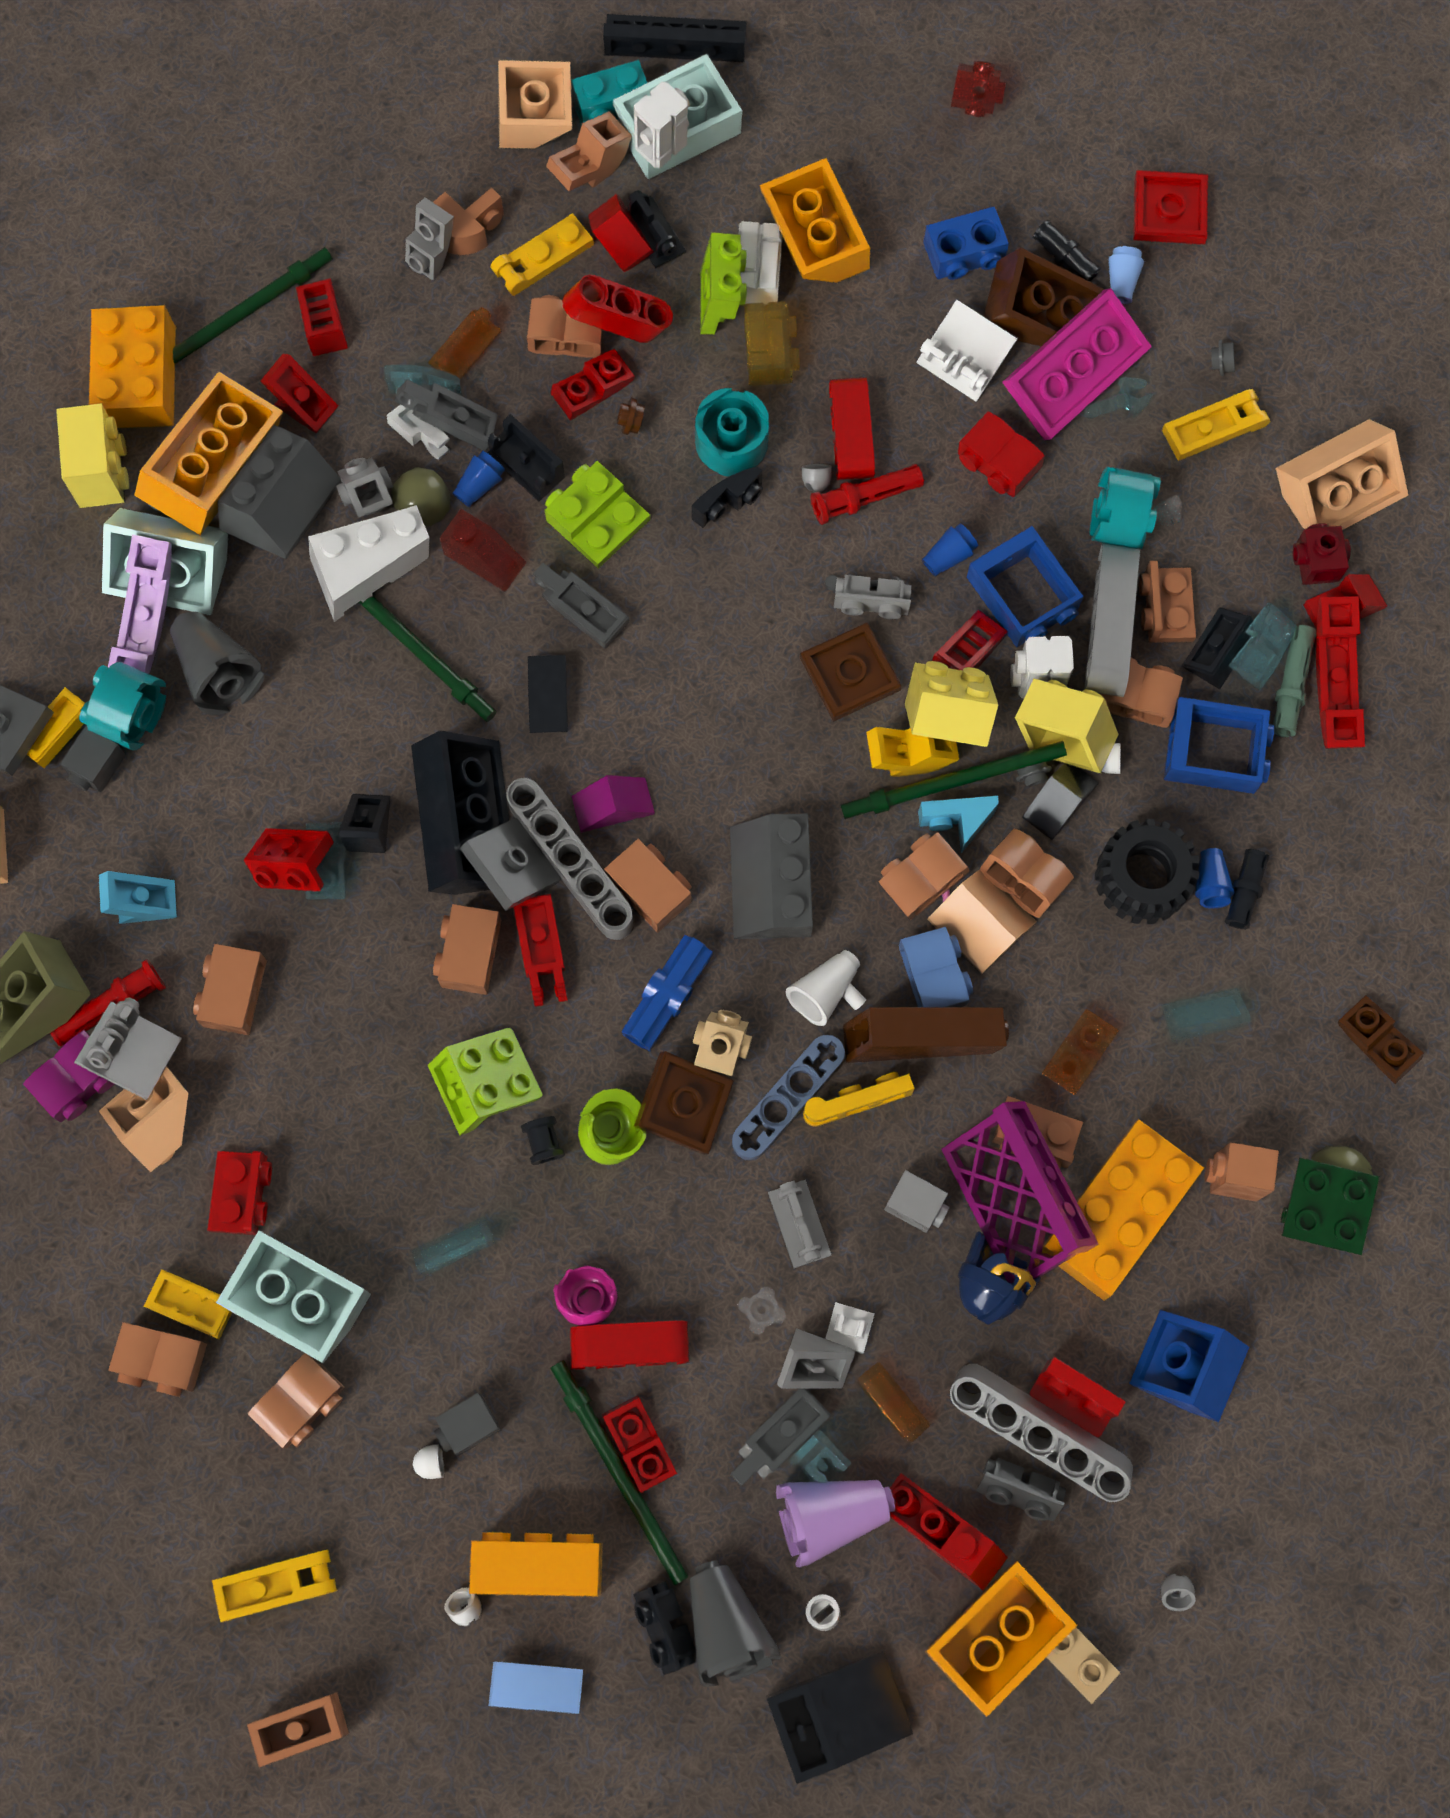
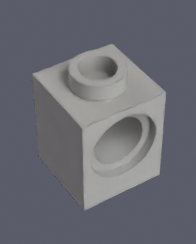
(917, 1202)

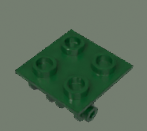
(1330, 1206)

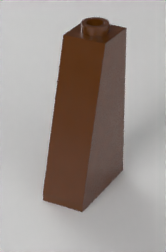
(924, 1033)

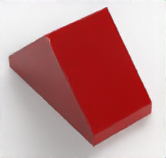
(619, 233)

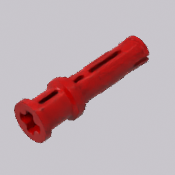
(851, 497)
(134, 986)

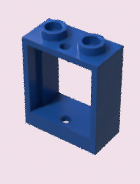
(1005, 556)
(1224, 715)

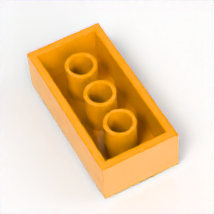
(206, 452)
(1127, 1206)

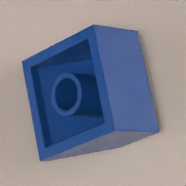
(1190, 1365)

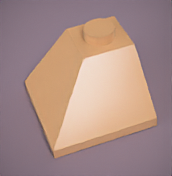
(152, 1126)

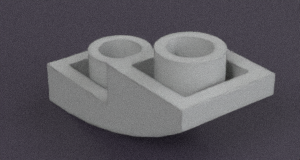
(431, 239)

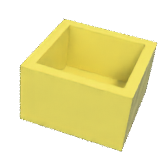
(92, 455)
(951, 703)
(1063, 714)

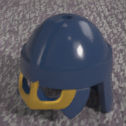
(984, 1286)

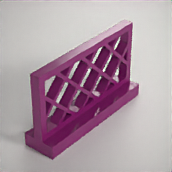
(1039, 1172)

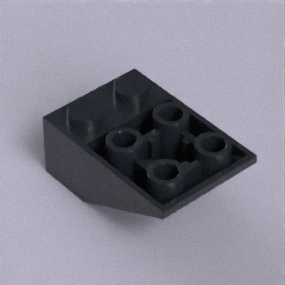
(839, 1716)

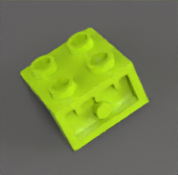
(483, 1078)

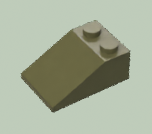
(36, 992)

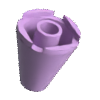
(830, 1515)

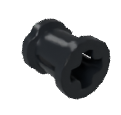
(543, 1140)

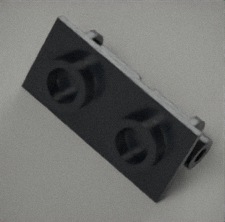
(655, 229)
(669, 1647)

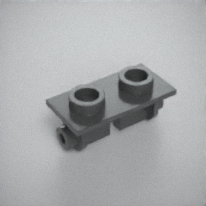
(1003, 1486)

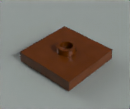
(850, 671)
(684, 1103)

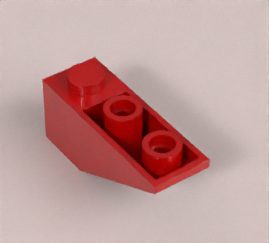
(945, 1533)

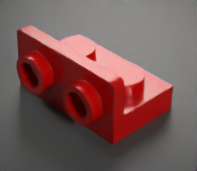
(288, 858)
(239, 1192)
(1076, 1397)

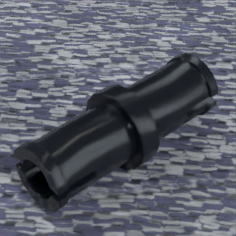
(1065, 251)
(1247, 889)

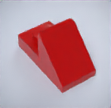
(298, 393)
(1352, 585)

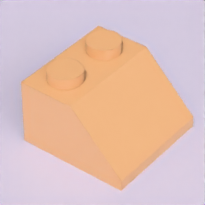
(533, 102)

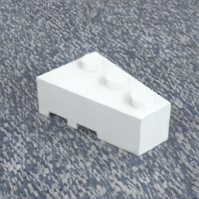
(366, 556)

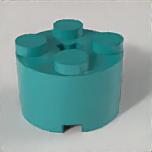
(731, 431)
(1124, 507)
(123, 704)

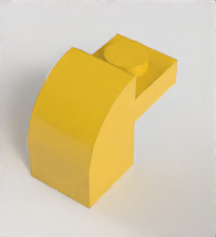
(908, 753)

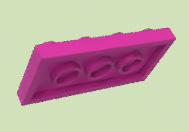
(1077, 364)

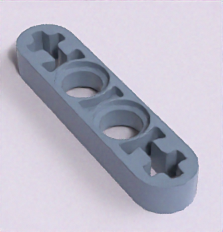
(784, 1094)

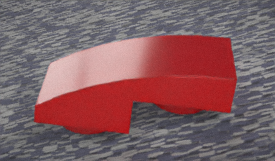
(595, 383)
(639, 1444)

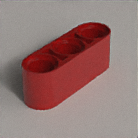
(617, 308)
(852, 428)
(629, 1344)

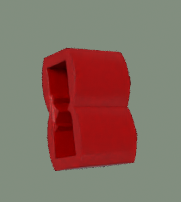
(1000, 454)

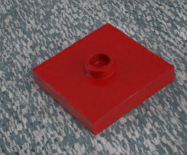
(1170, 207)

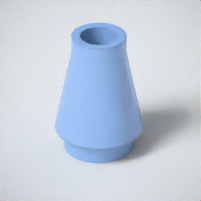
(1124, 271)

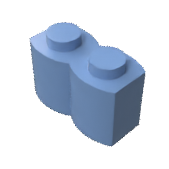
(934, 969)

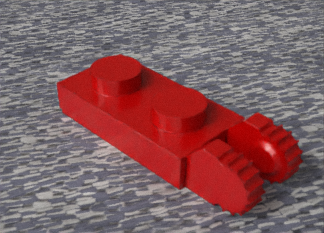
(540, 945)

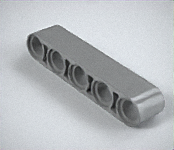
(1112, 620)
(563, 842)
(1049, 1450)

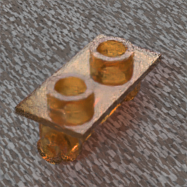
(466, 344)

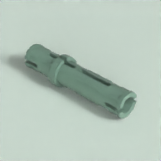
(1291, 694)

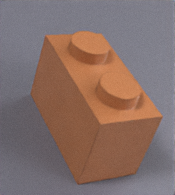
(649, 884)
(468, 949)
(230, 989)
(1242, 1172)
(298, 1729)

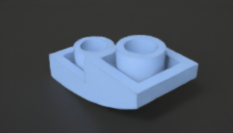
(536, 1687)

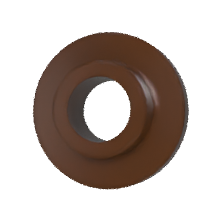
(631, 416)

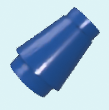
(478, 478)
(951, 549)
(1214, 882)

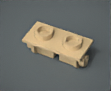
(1083, 1665)

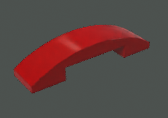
(1338, 672)

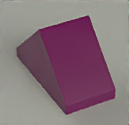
(612, 802)

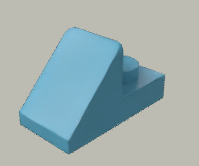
(968, 813)
(137, 897)

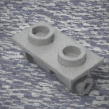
(855, 597)
(799, 1223)

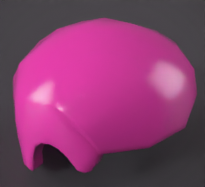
(593, 1305)

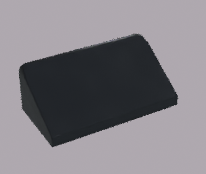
(1218, 646)

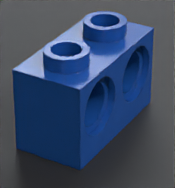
(962, 236)

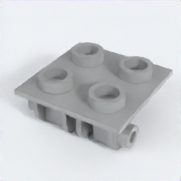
(128, 1049)

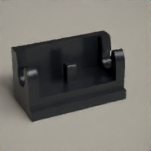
(526, 458)

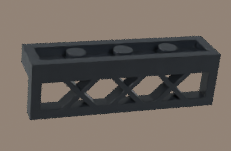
(674, 37)

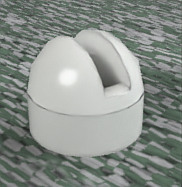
(1113, 761)
(429, 1462)
(817, 1606)
(469, 1613)

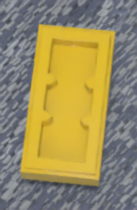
(59, 729)
(188, 1304)

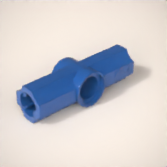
(666, 992)

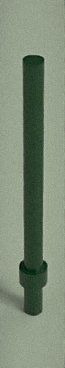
(297, 273)
(462, 689)
(880, 800)
(578, 1401)

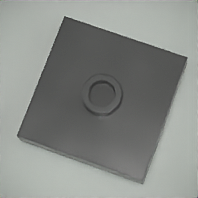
(19, 727)
(510, 863)

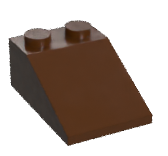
(1035, 297)

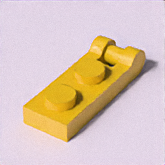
(542, 254)
(1215, 424)
(856, 1100)
(272, 1586)

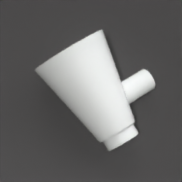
(822, 989)

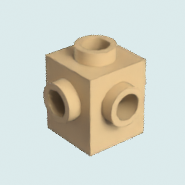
(719, 1054)

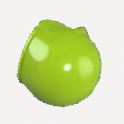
(608, 1127)

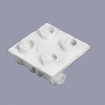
(966, 350)

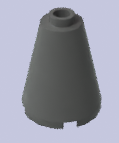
(214, 664)
(727, 1627)

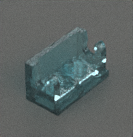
(812, 1456)

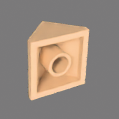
(982, 920)

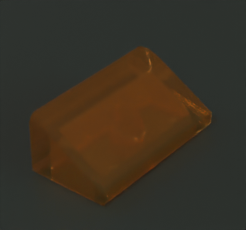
(893, 1403)

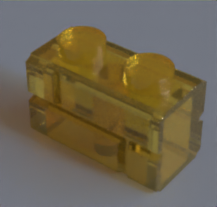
(769, 343)

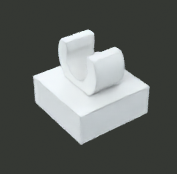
(850, 1327)

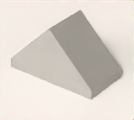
(815, 1363)

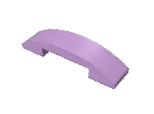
(144, 603)

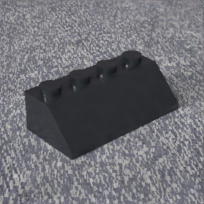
(458, 799)

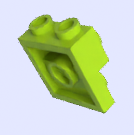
(721, 281)
(595, 513)

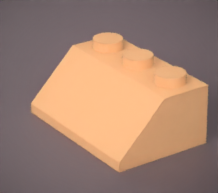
(1345, 477)

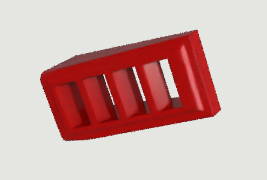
(326, 337)
(953, 660)

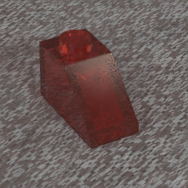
(481, 550)

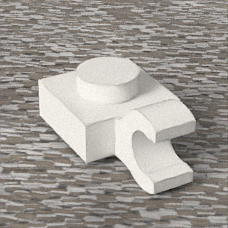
(414, 430)

